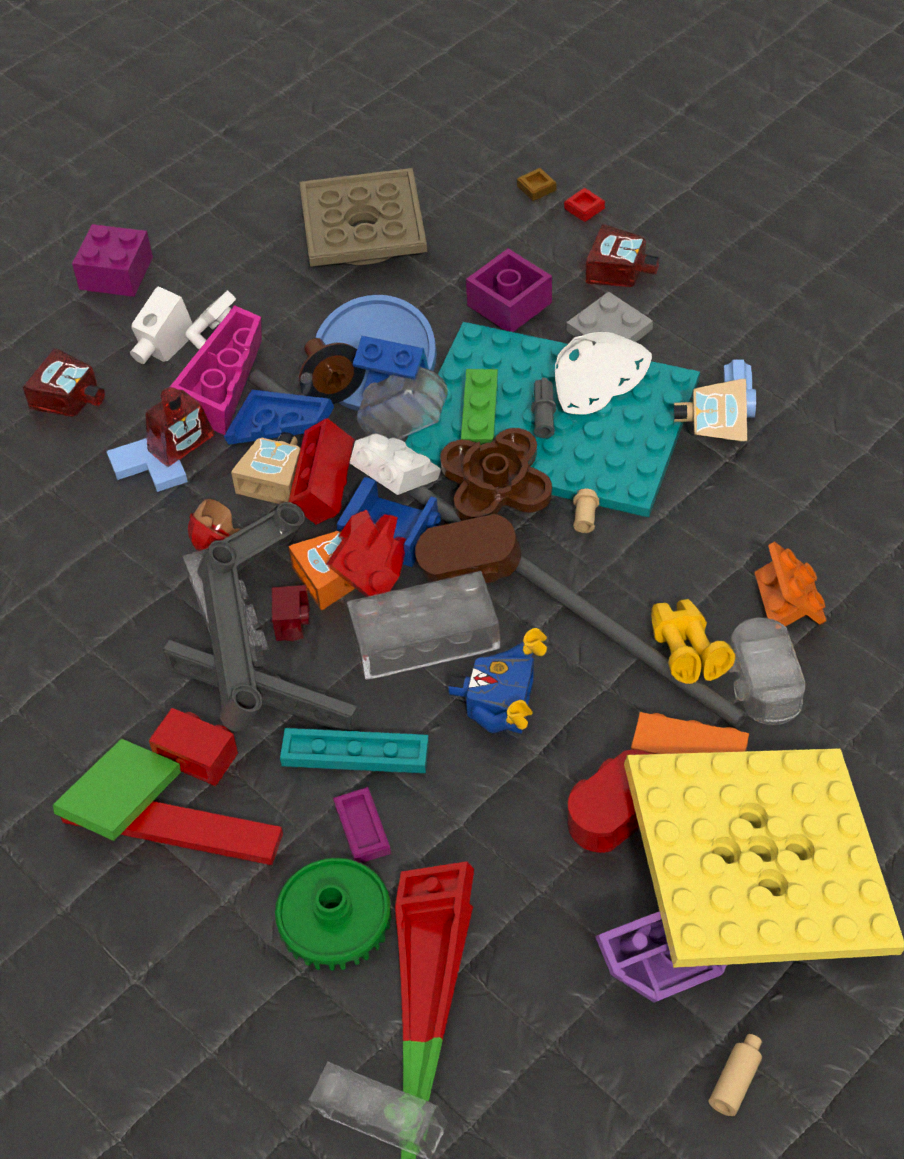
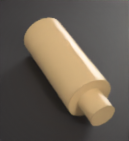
(736, 1076)

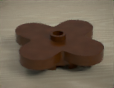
(496, 475)

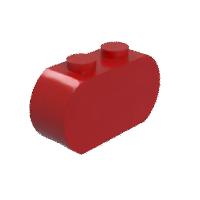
(602, 807)

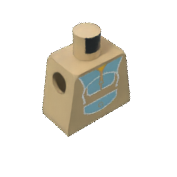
(717, 410)
(268, 469)

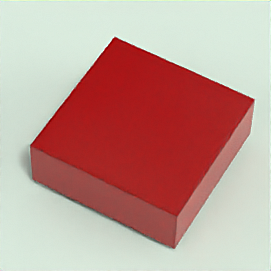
(584, 204)

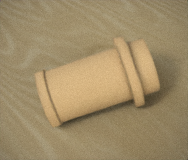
(586, 503)

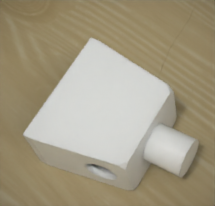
(160, 327)

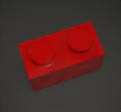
(198, 746)

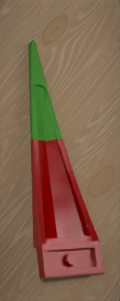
(431, 932)

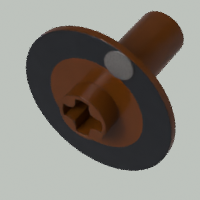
(330, 371)

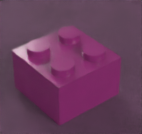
(112, 260)
(509, 290)

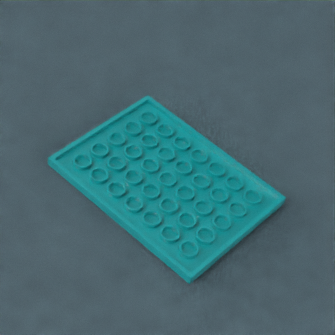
(612, 451)

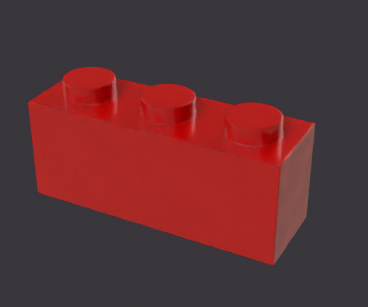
(321, 471)

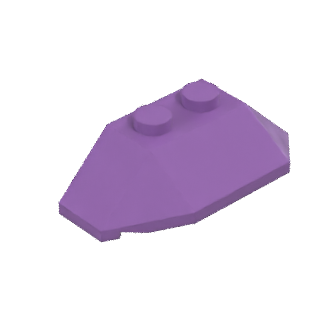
(642, 960)

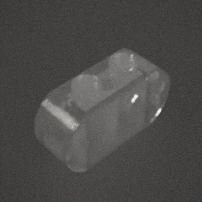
(402, 404)
(767, 671)

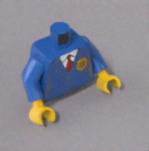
(501, 685)

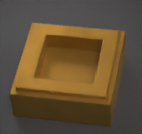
(536, 184)

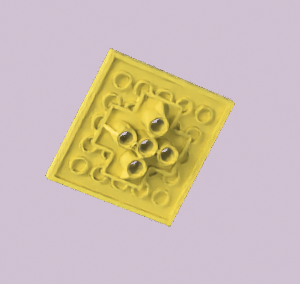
(760, 857)

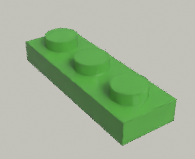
(480, 405)

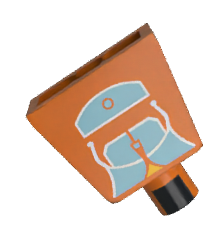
(309, 563)

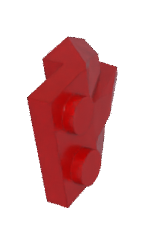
(369, 554)

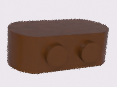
(469, 547)

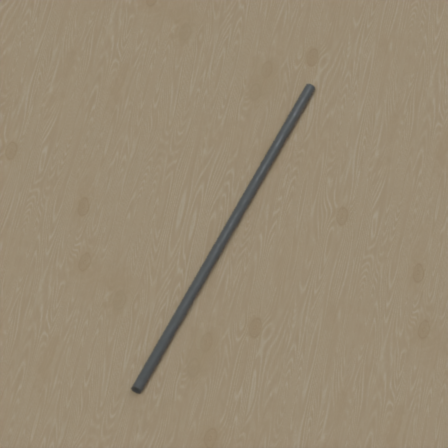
(571, 600)

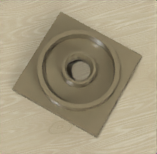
(380, 198)

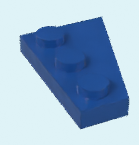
(271, 413)

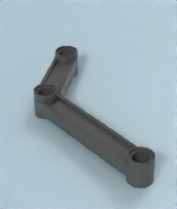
(225, 608)

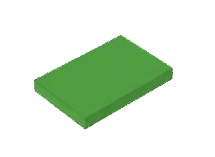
(117, 789)

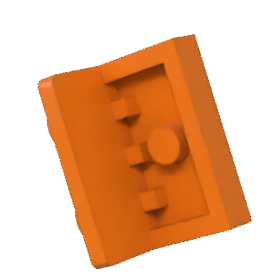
(789, 588)

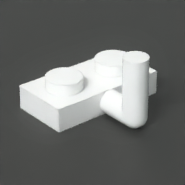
(210, 317)

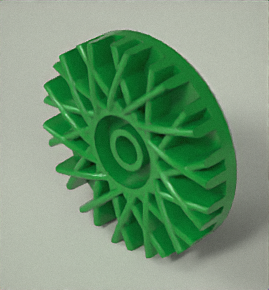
(333, 912)

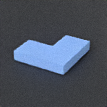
(135, 458)

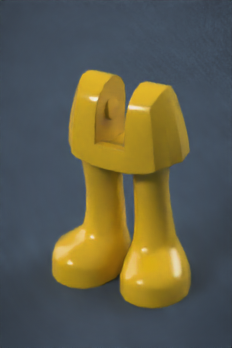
(689, 624)

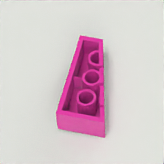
(222, 367)

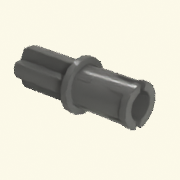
(543, 408)

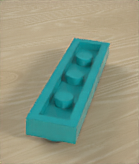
(354, 750)

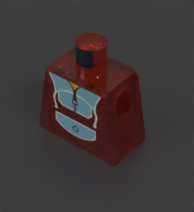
(618, 258)
(62, 385)
(176, 426)

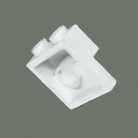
(393, 463)

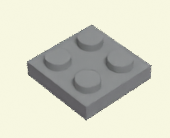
(612, 316)

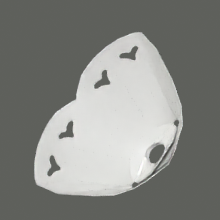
(598, 370)

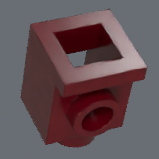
(290, 612)

